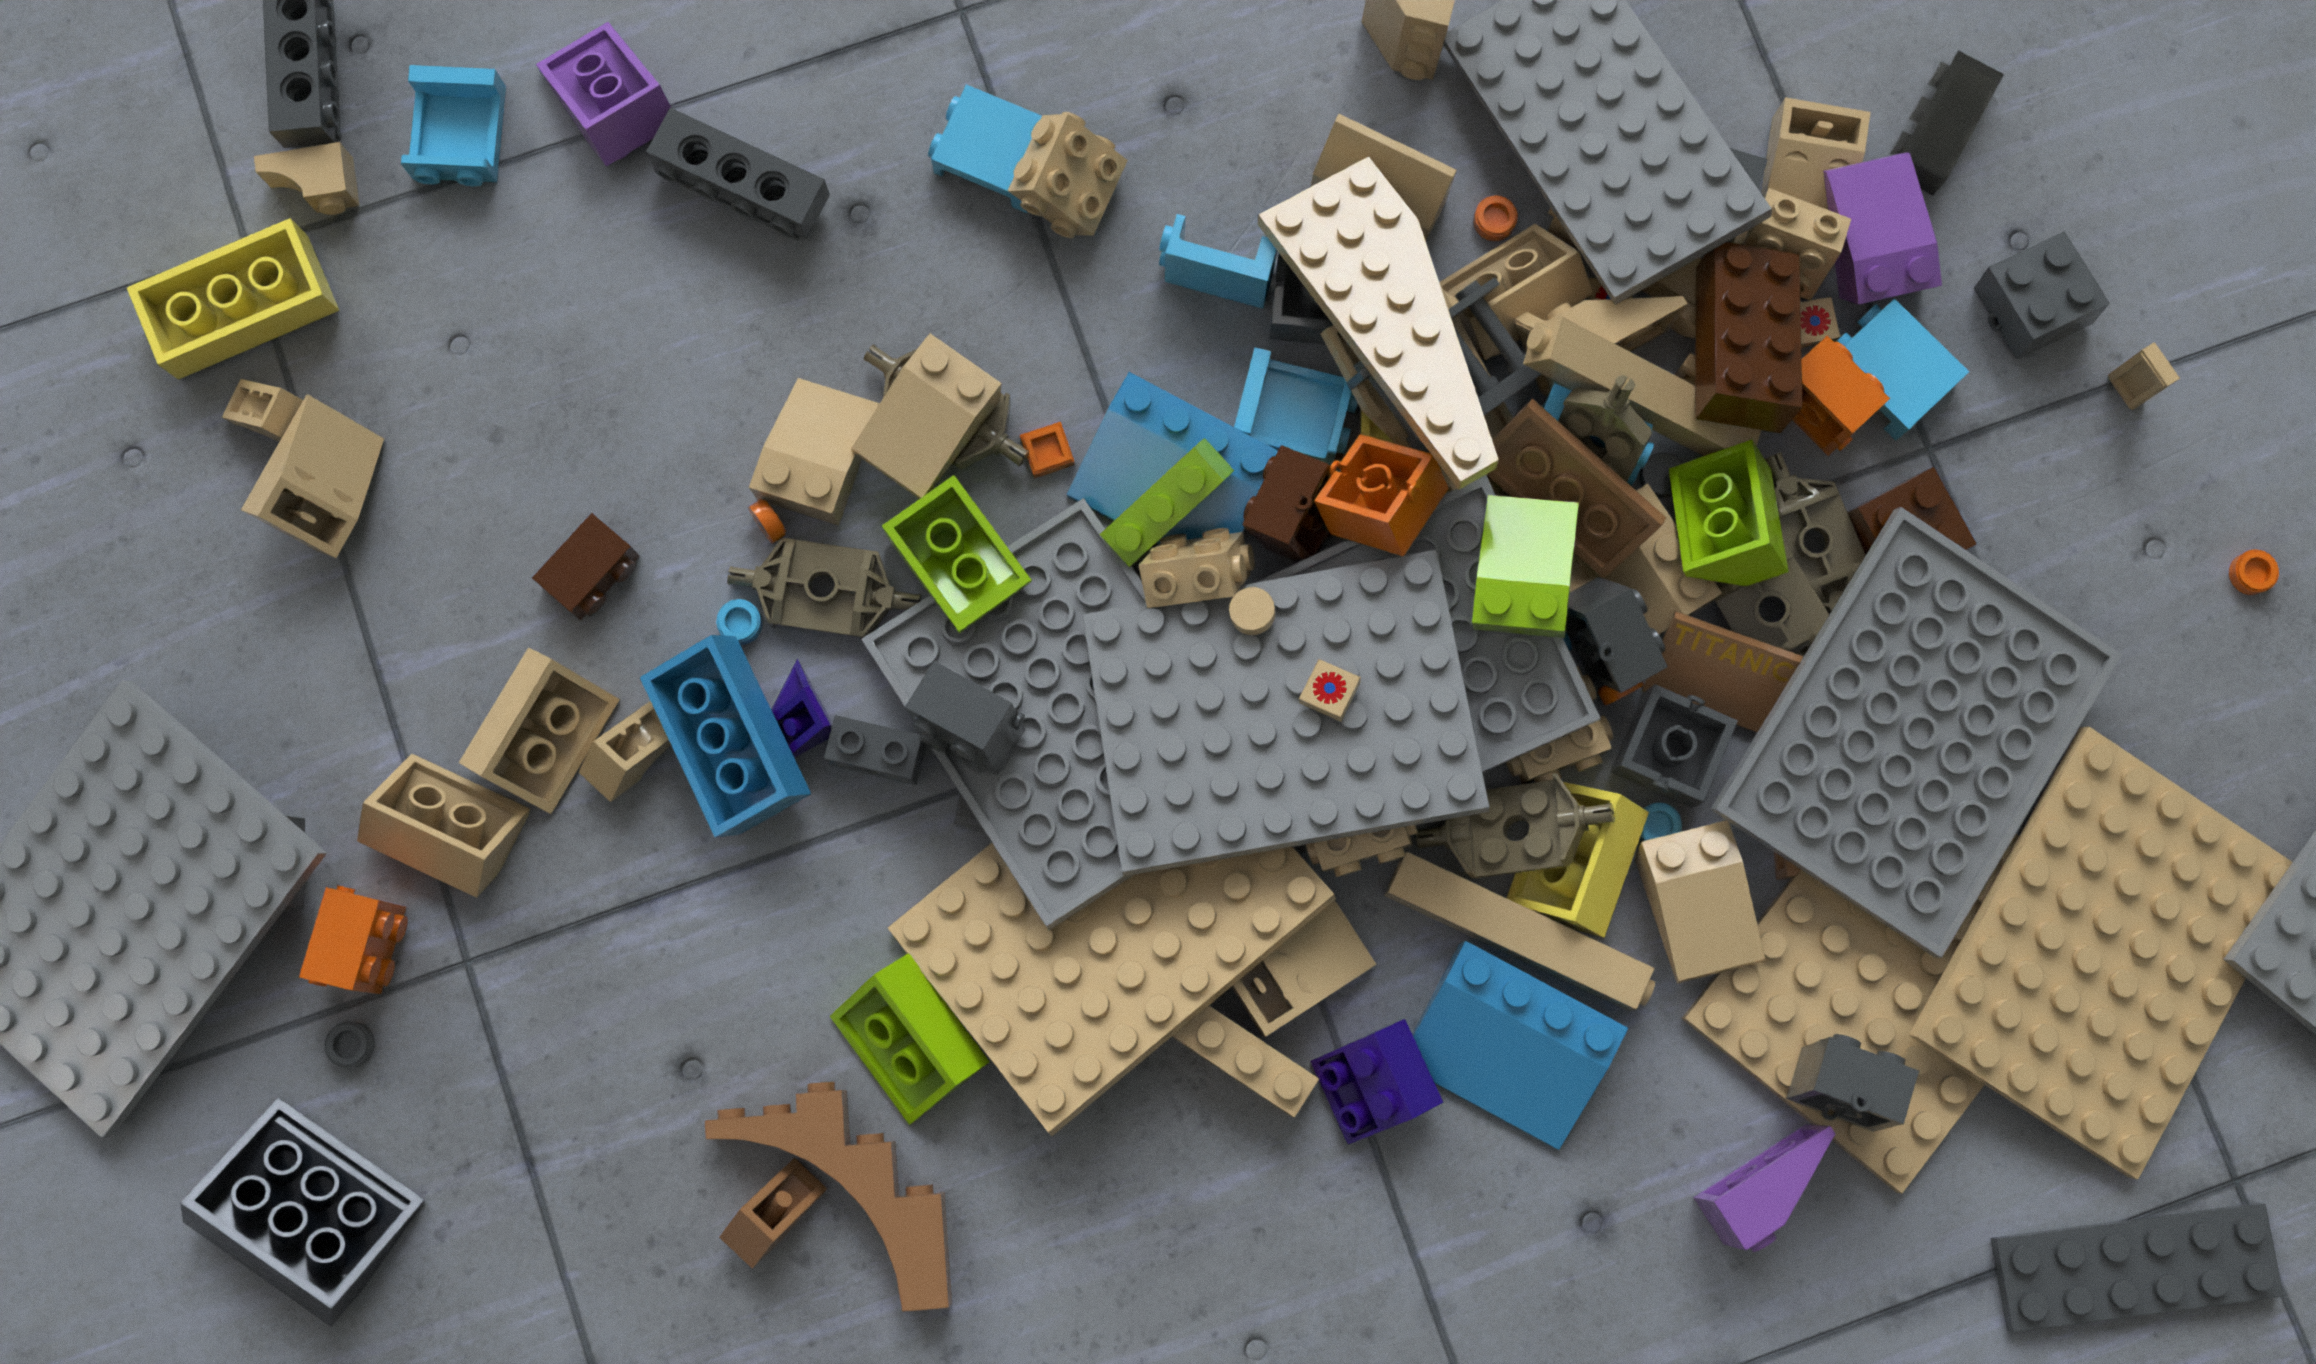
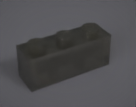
(1947, 118)

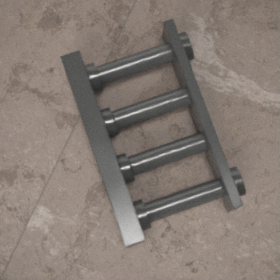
(1489, 390)

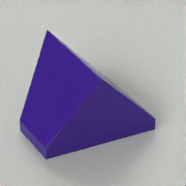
(801, 713)

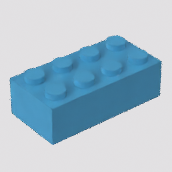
(725, 735)

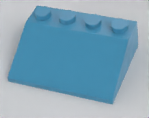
(1145, 437)
(1514, 1044)

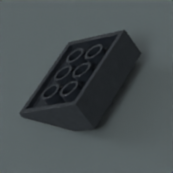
(301, 1211)

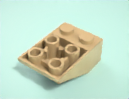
(1809, 140)
(316, 478)
(1303, 970)

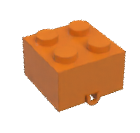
(1835, 396)
(1381, 494)
(353, 941)

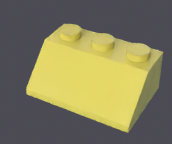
(1589, 888)

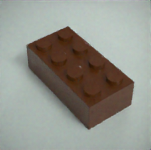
(1748, 337)

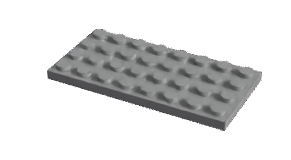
(1607, 135)

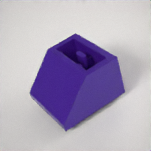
(1376, 1082)

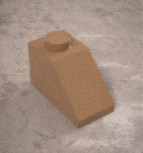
(772, 1213)

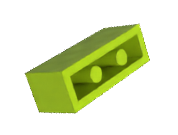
(1167, 502)

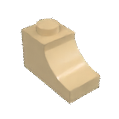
(320, 172)
(262, 408)
(625, 752)

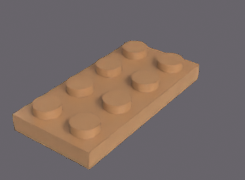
(1552, 464)

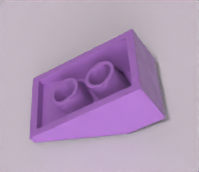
(606, 92)
(1890, 232)
(1763, 1192)

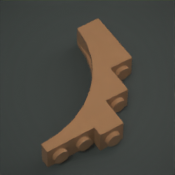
(909, 1224)

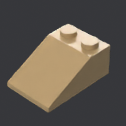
(1626, 323)
(927, 416)
(809, 453)
(1700, 901)

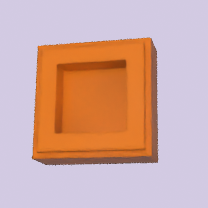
(1047, 449)

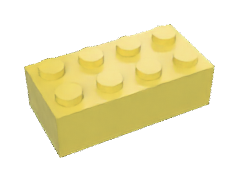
(232, 299)

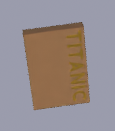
(1724, 669)

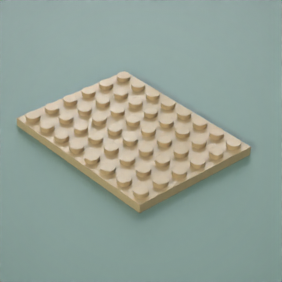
(2103, 953)
(1850, 976)
(1111, 983)

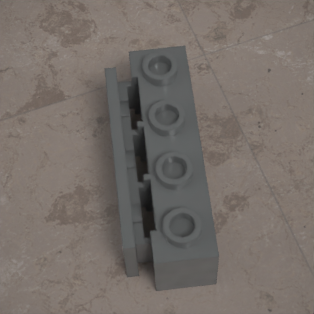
(301, 72)
(687, 141)

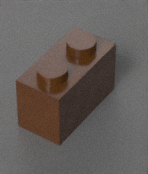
(587, 567)

